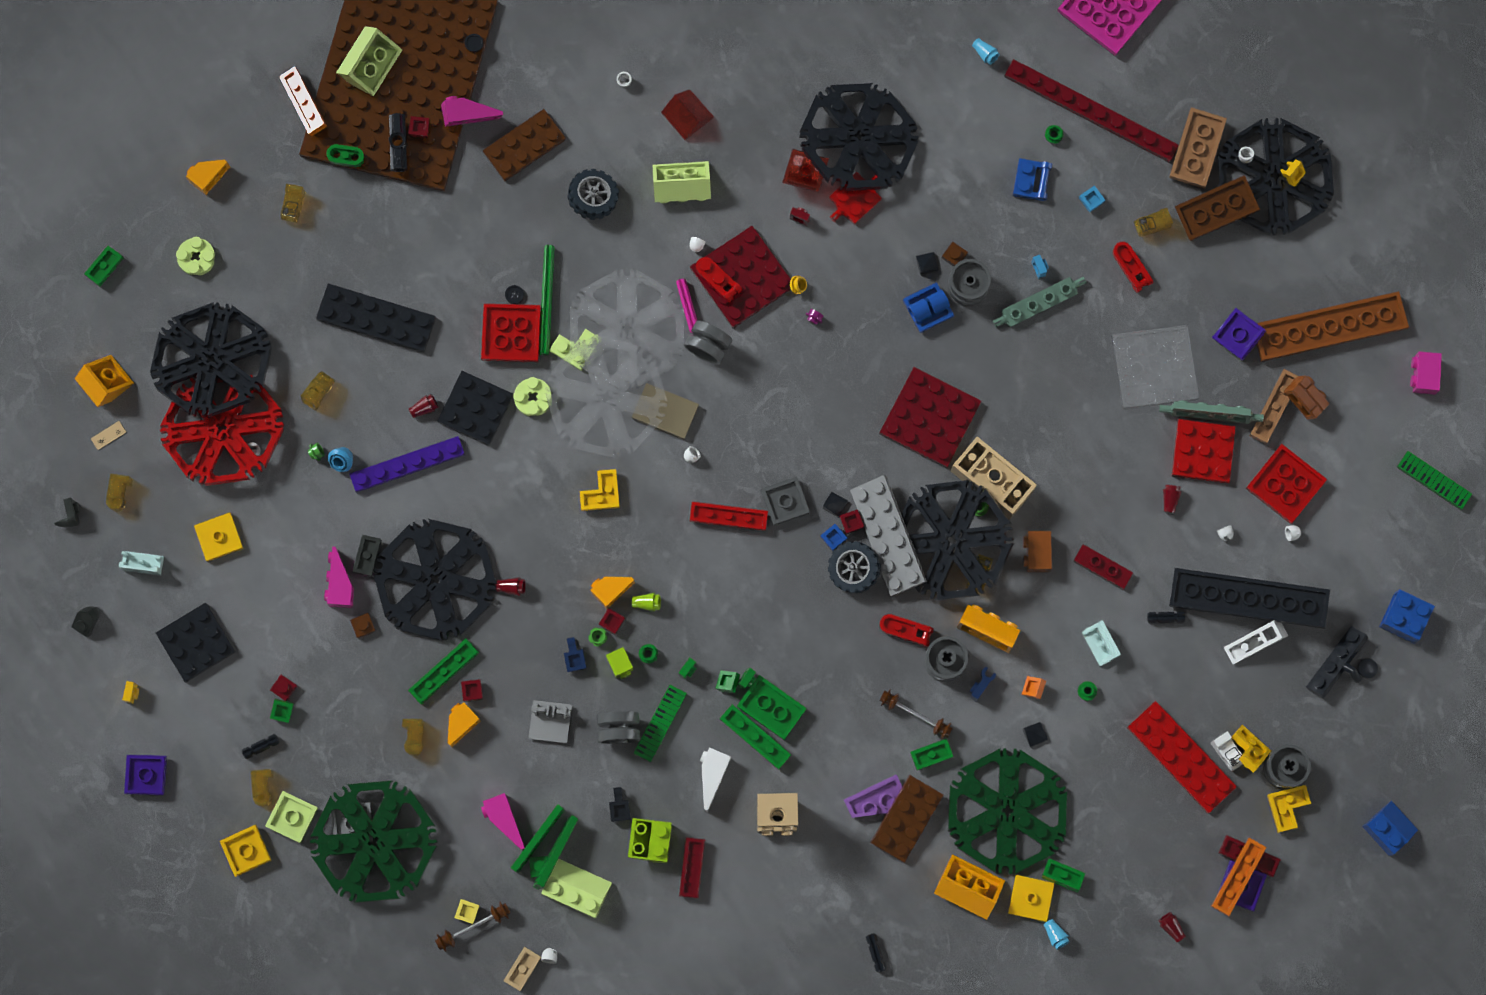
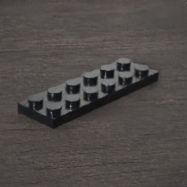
(376, 317)

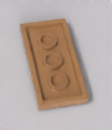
(1197, 148)

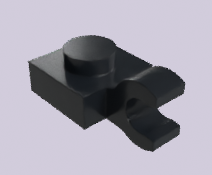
(619, 809)

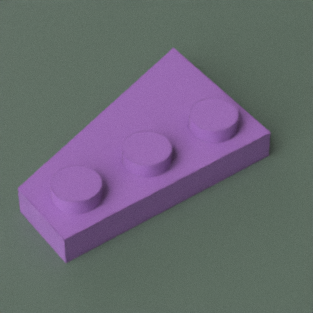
(874, 799)

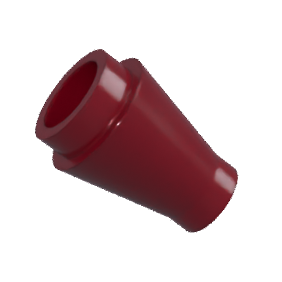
(423, 406)
(1171, 497)
(512, 586)
(1171, 925)

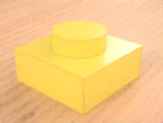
(467, 911)

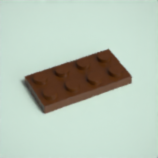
(524, 145)
(1217, 208)
(906, 818)

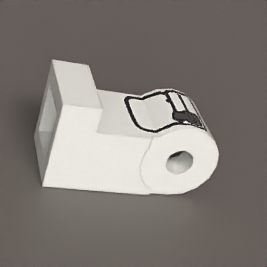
(1227, 751)

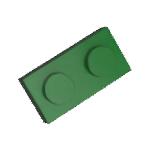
(103, 266)
(931, 754)
(1063, 875)

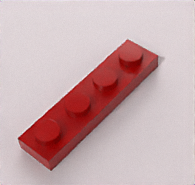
(728, 516)

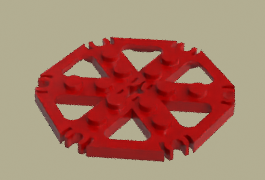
(213, 444)

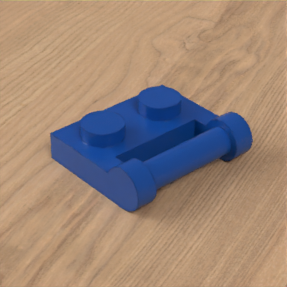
(1026, 176)

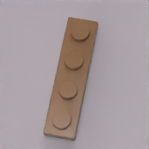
(1273, 408)

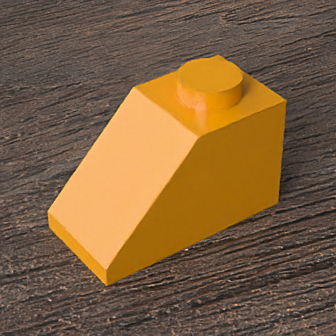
(207, 174)
(610, 589)
(461, 722)

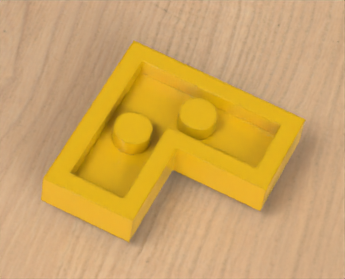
(606, 496)
(1254, 749)
(1282, 806)

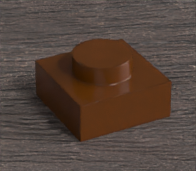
(954, 254)
(363, 625)

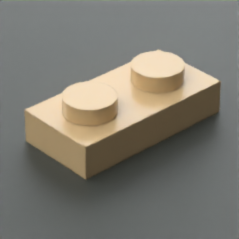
(522, 969)

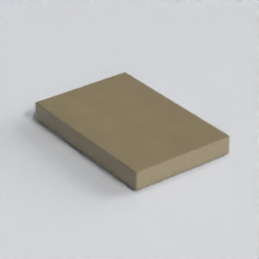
(678, 413)

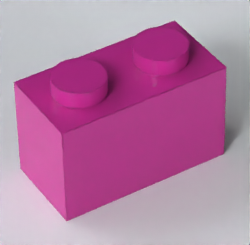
(1426, 373)

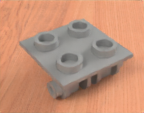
(550, 721)

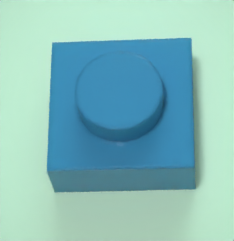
(1092, 199)
(1040, 266)

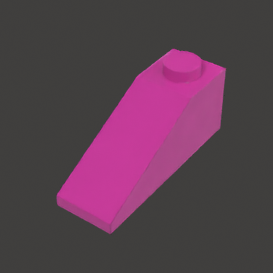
(464, 111)
(501, 815)

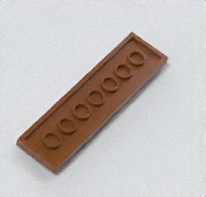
(1332, 326)

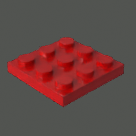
(511, 332)
(1203, 451)
(1286, 483)

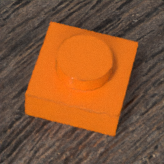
(1033, 687)

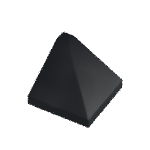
(927, 263)
(835, 504)
(1035, 734)

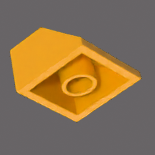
(103, 380)

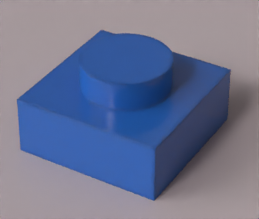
(833, 537)

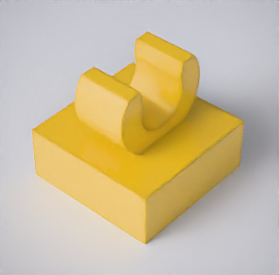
(1294, 172)

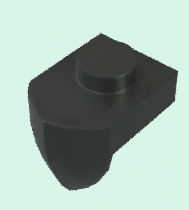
(72, 510)
(86, 620)

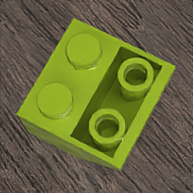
(650, 840)

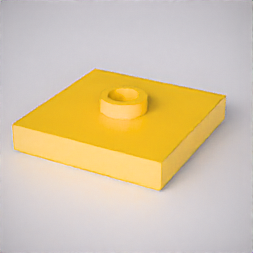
(218, 537)
(245, 850)
(1031, 898)

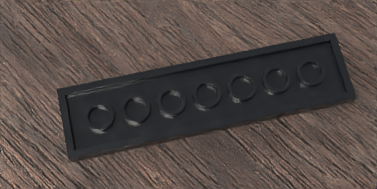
(1250, 598)

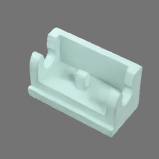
(141, 563)
(1101, 643)

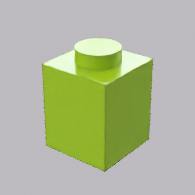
(620, 663)

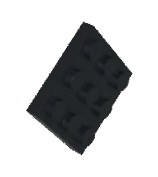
(475, 408)
(195, 642)

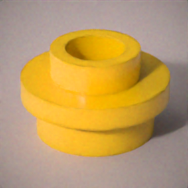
(798, 284)

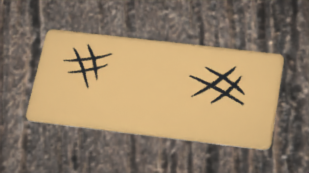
(108, 435)

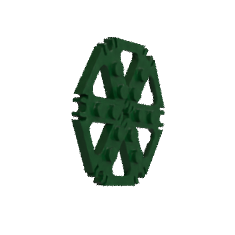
(991, 819)
(392, 839)

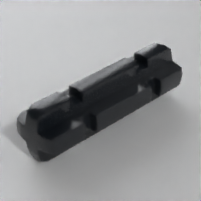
(1166, 617)
(260, 746)
(876, 953)

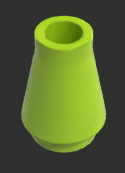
(647, 602)

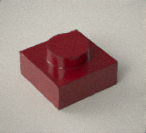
(419, 127)
(800, 215)
(851, 521)
(611, 621)
(283, 687)
(471, 690)

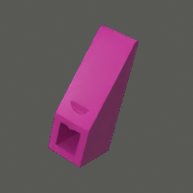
(340, 589)

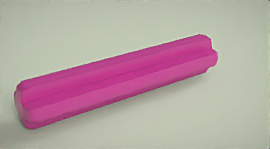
(686, 303)

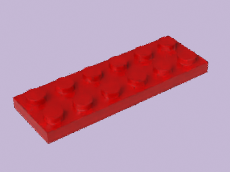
(1181, 757)

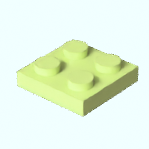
(291, 817)

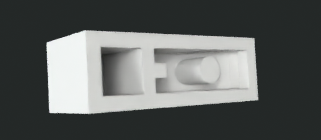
(1256, 641)
(713, 770)

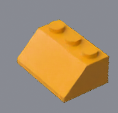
(989, 628)
(969, 887)

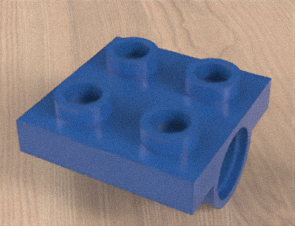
(928, 307)

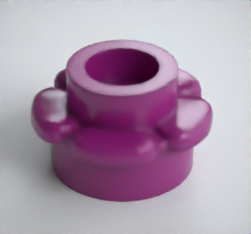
(814, 317)

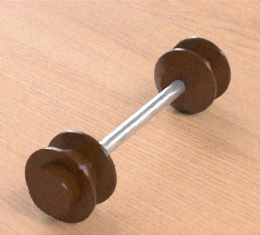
(939, 727)
(448, 939)

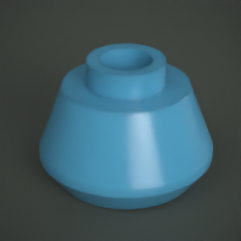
(341, 459)

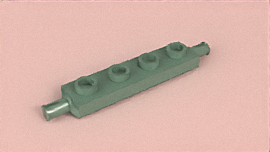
(1039, 302)
(1211, 412)

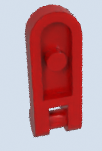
(1131, 266)
(717, 278)
(905, 629)

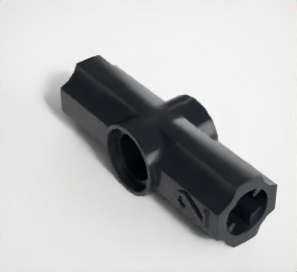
(398, 154)

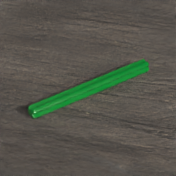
(546, 302)

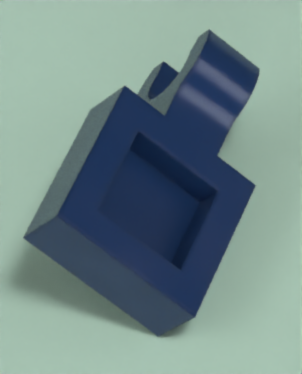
(574, 658)
(978, 688)

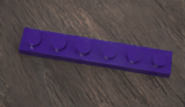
(407, 464)

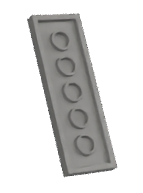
(888, 535)

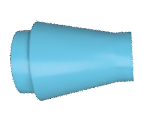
(986, 52)
(1056, 934)

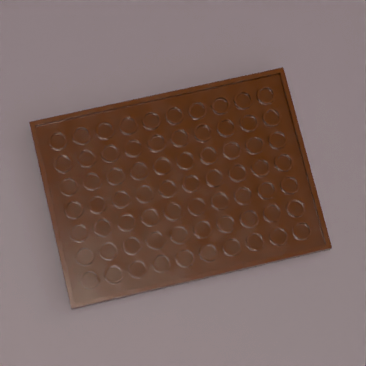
(425, 73)

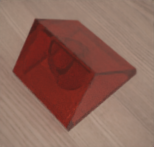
(686, 113)
(802, 173)

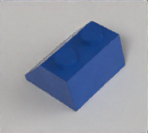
(1390, 828)

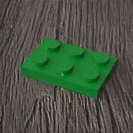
(771, 707)

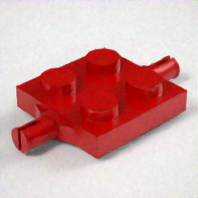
(854, 203)

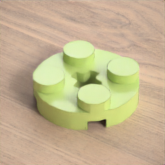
(206, 256)
(522, 393)

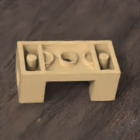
(1008, 491)
(781, 805)

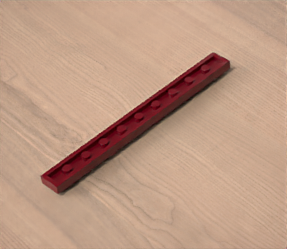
(1091, 110)

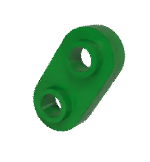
(346, 155)

